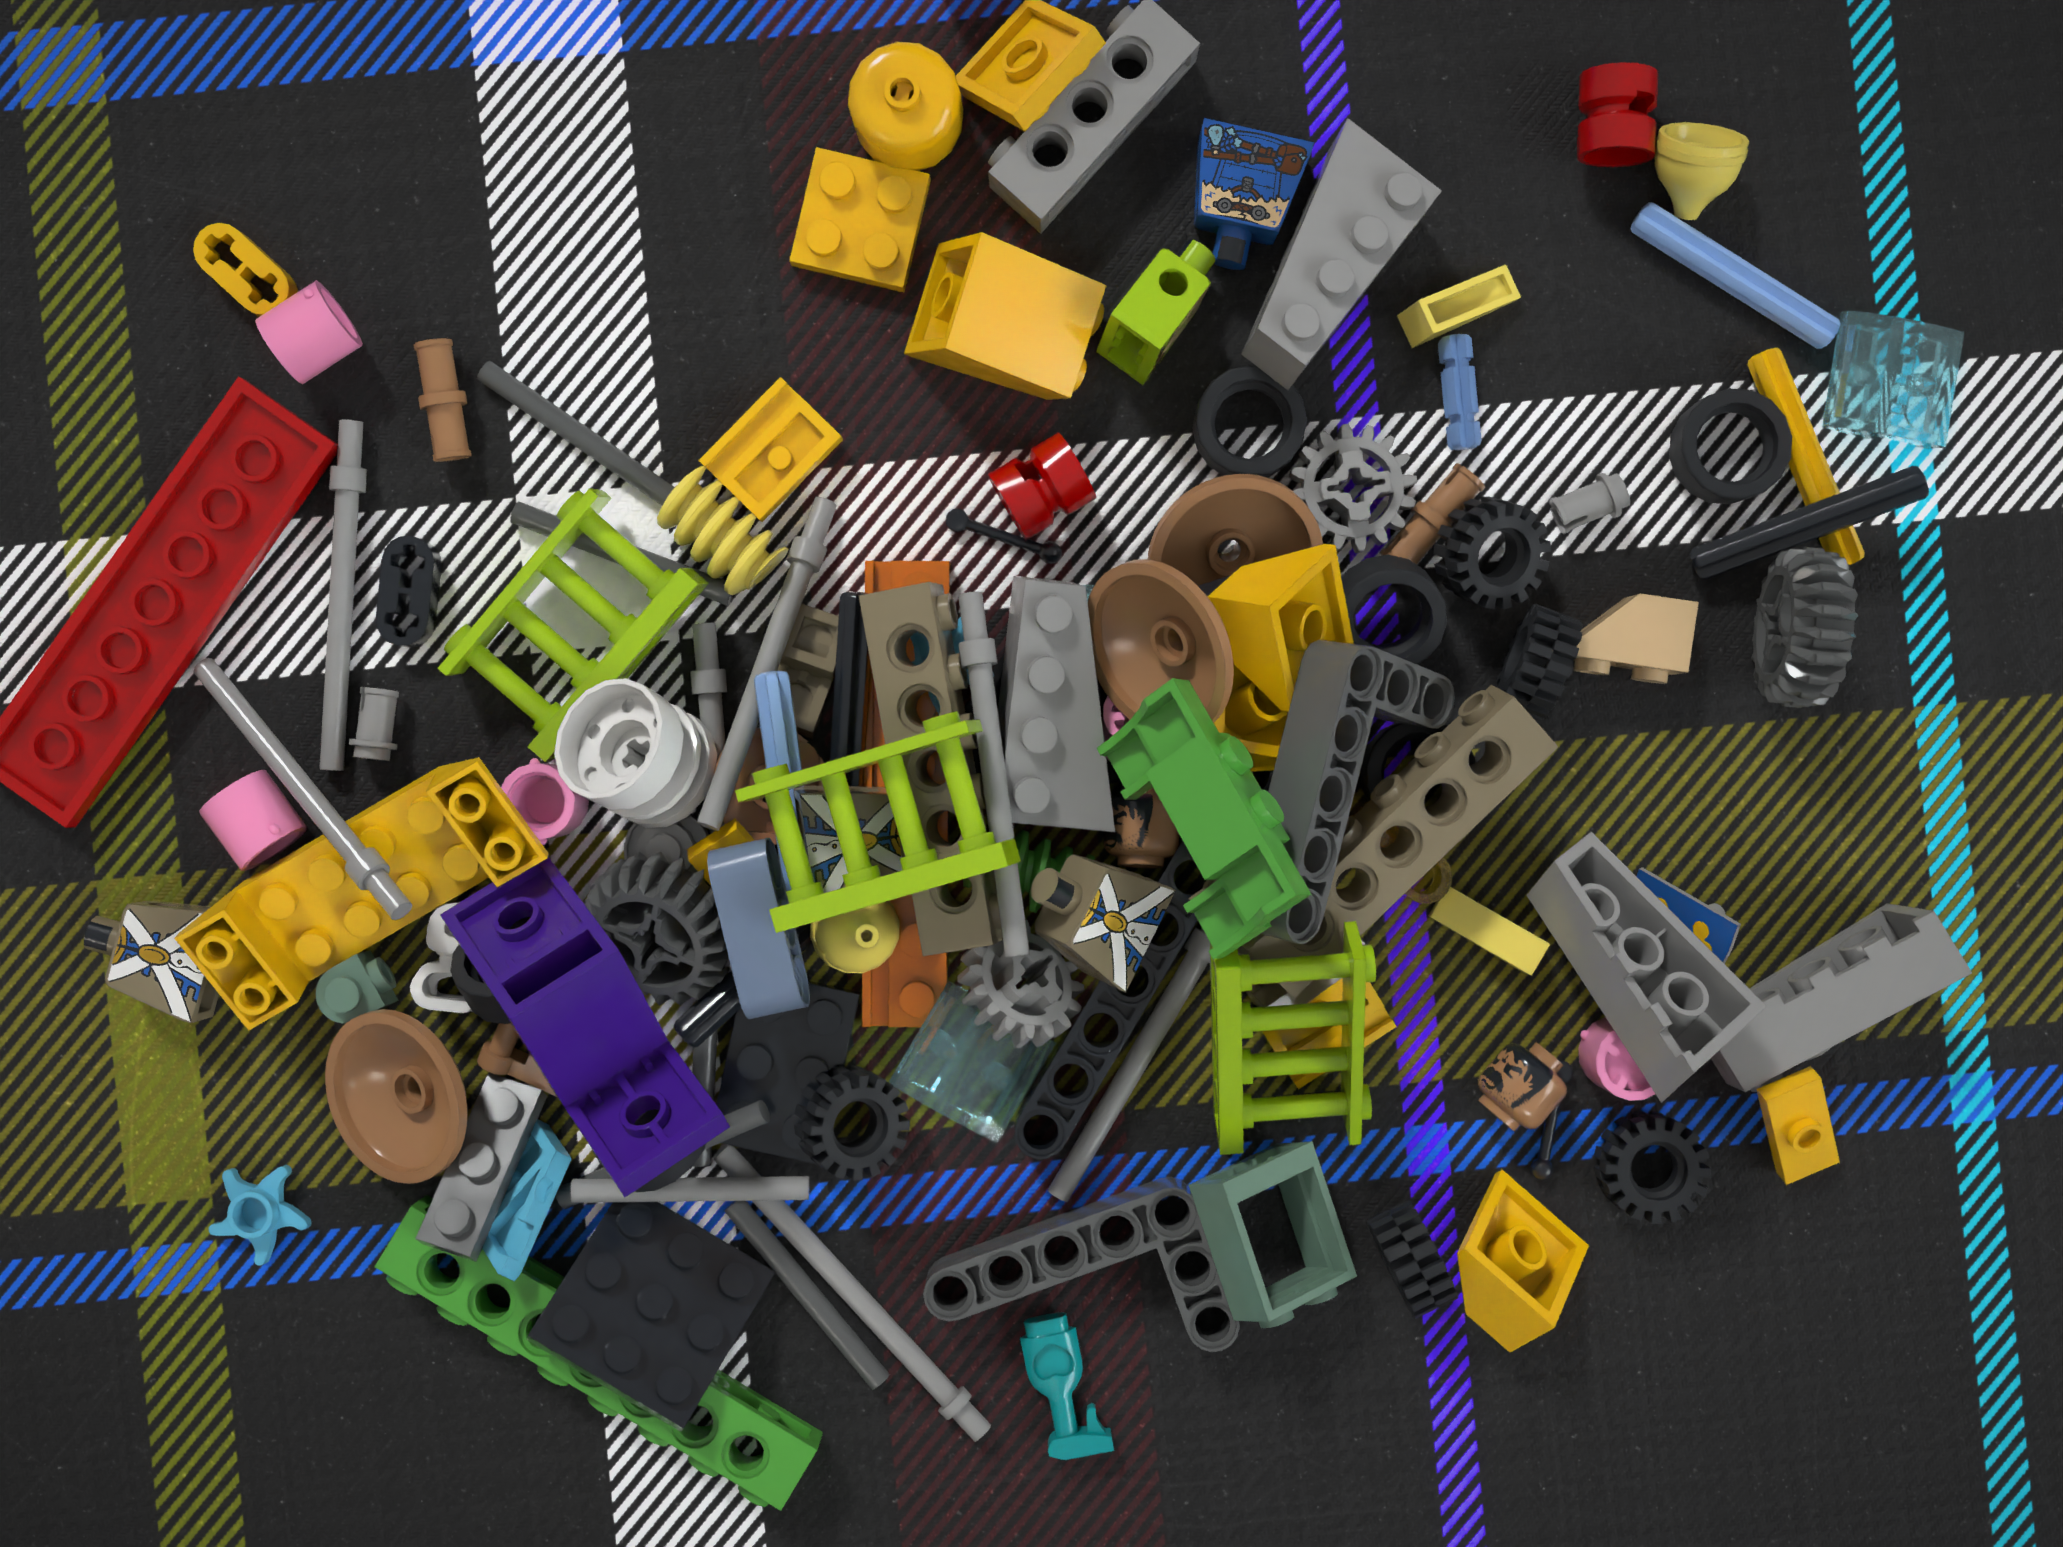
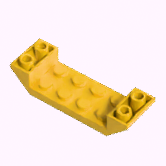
(309, 914)

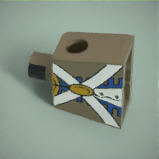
(821, 837)
(1099, 916)
(149, 960)

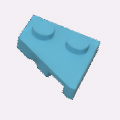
(526, 1201)

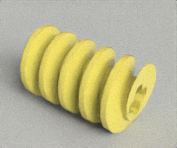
(718, 533)

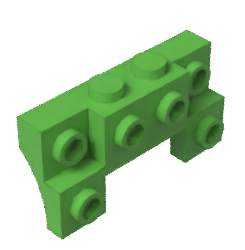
(1217, 810)

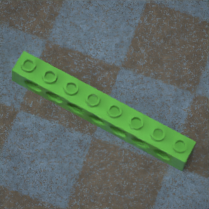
(711, 1449)

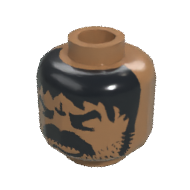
(1142, 832)
(1522, 1086)

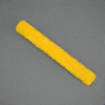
(1807, 457)

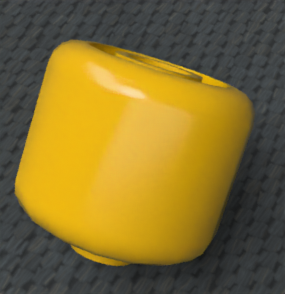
(906, 106)

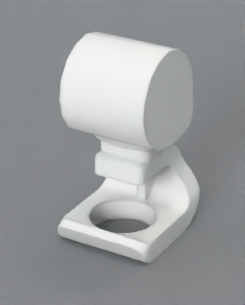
(428, 976)

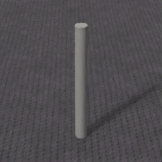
(697, 1190)

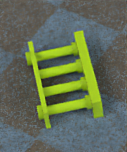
(631, 636)
(920, 865)
(1236, 1021)

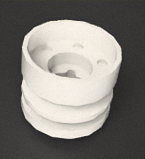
(635, 753)

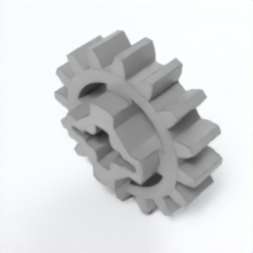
(1350, 462)
(1041, 1004)

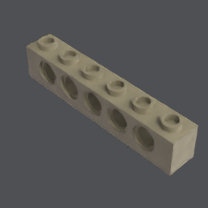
(889, 622)
(1426, 834)

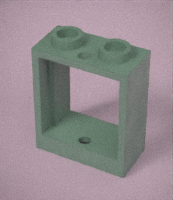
(1313, 1220)

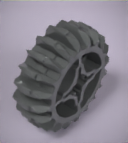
(1804, 627)
(662, 926)

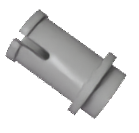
(1590, 502)
(375, 724)

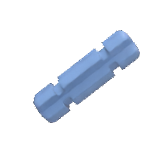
(1459, 392)

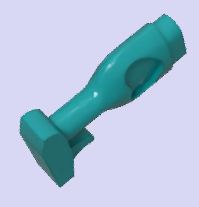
(1055, 1370)

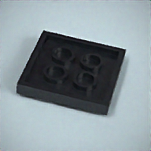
(651, 1308)

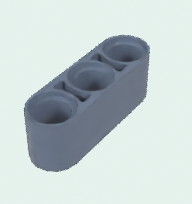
(763, 962)

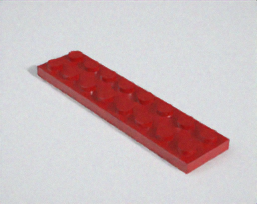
(158, 601)

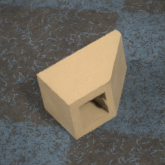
(1640, 634)

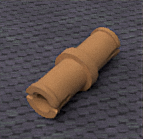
(442, 399)
(1421, 530)

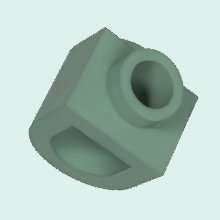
(355, 987)

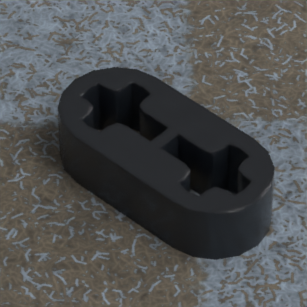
(394, 591)

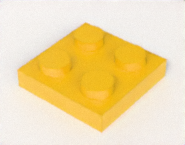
(1029, 62)
(860, 219)

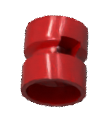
(1617, 111)
(1042, 486)

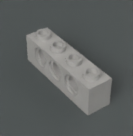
(1139, 34)

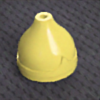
(1697, 164)
(857, 938)

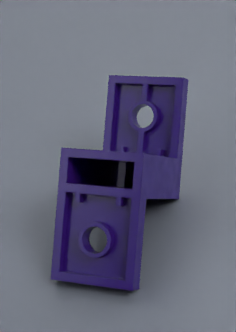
(585, 1024)

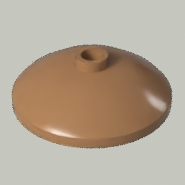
(1246, 508)
(1157, 627)
(396, 1096)

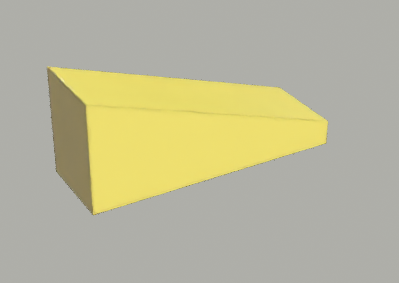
(1458, 305)
(1490, 931)

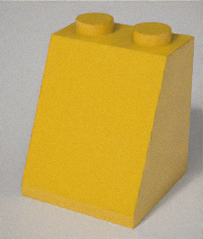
(1006, 317)

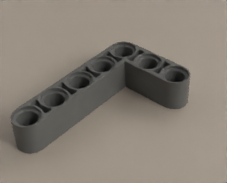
(1323, 751)
(1093, 1252)

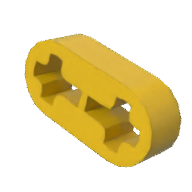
(238, 280)

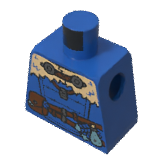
(1244, 186)

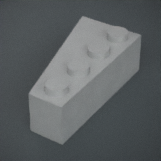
(1346, 236)
(1052, 710)
(1641, 965)
(1841, 990)

